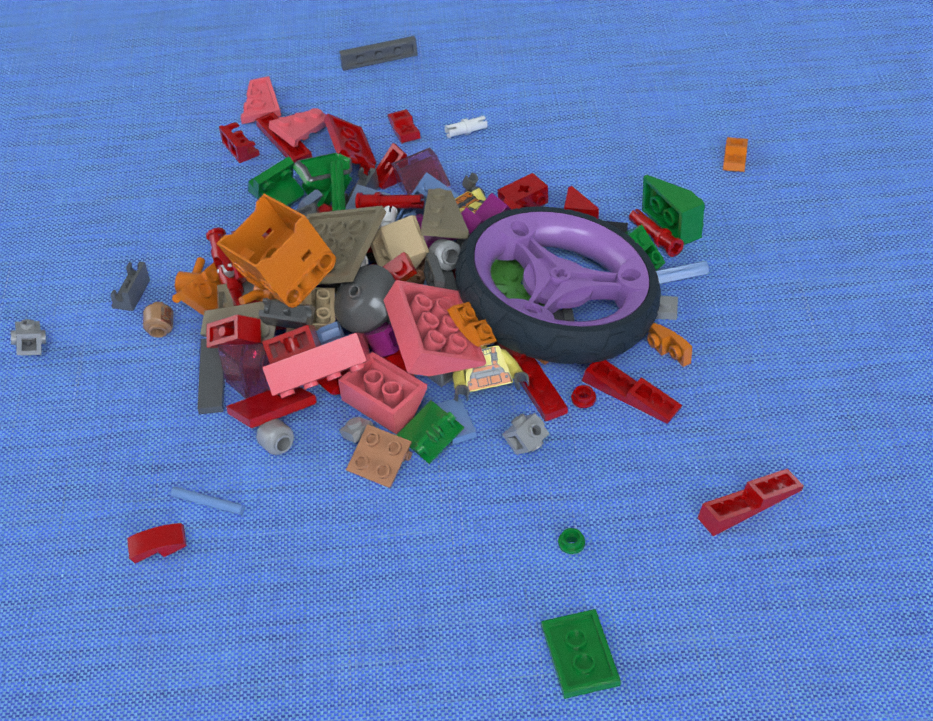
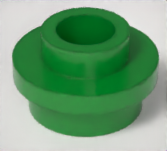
(571, 535)

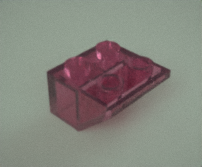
(412, 169)
(244, 369)

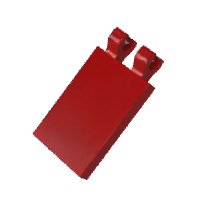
(350, 142)

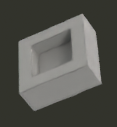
(668, 308)
(354, 429)

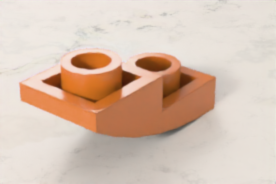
(467, 322)
(668, 341)

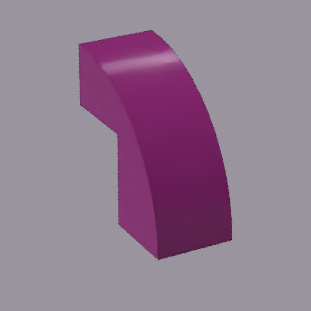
(489, 208)
(382, 340)

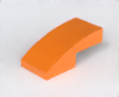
(735, 154)

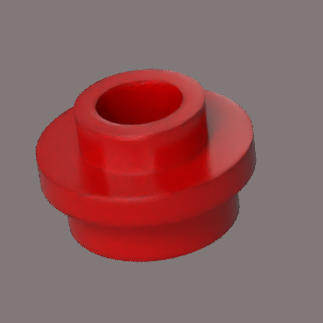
(583, 396)

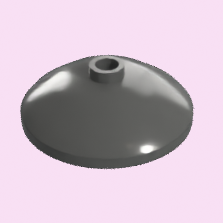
(360, 303)

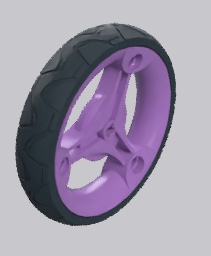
(559, 284)

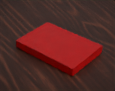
(265, 407)

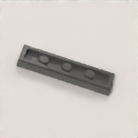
(378, 53)
(210, 381)

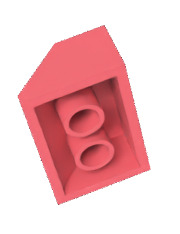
(383, 393)

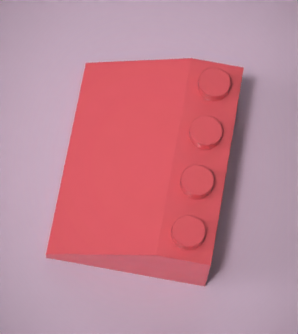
(426, 331)
(316, 364)

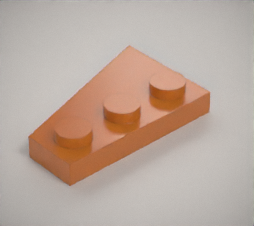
(202, 291)

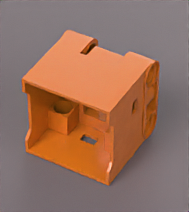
(287, 260)

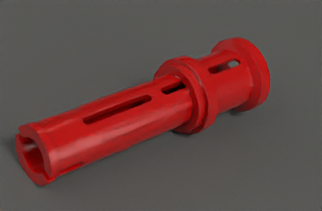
(398, 201)
(661, 236)

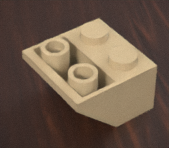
(398, 238)
(323, 301)

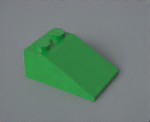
(673, 208)

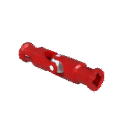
(224, 265)

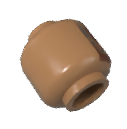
(158, 319)

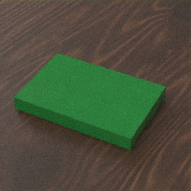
(580, 653)

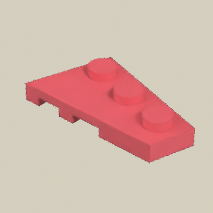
(260, 100)
(298, 126)

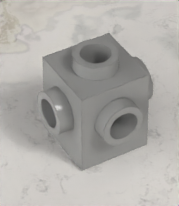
(28, 337)
(526, 433)

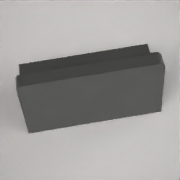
(436, 276)

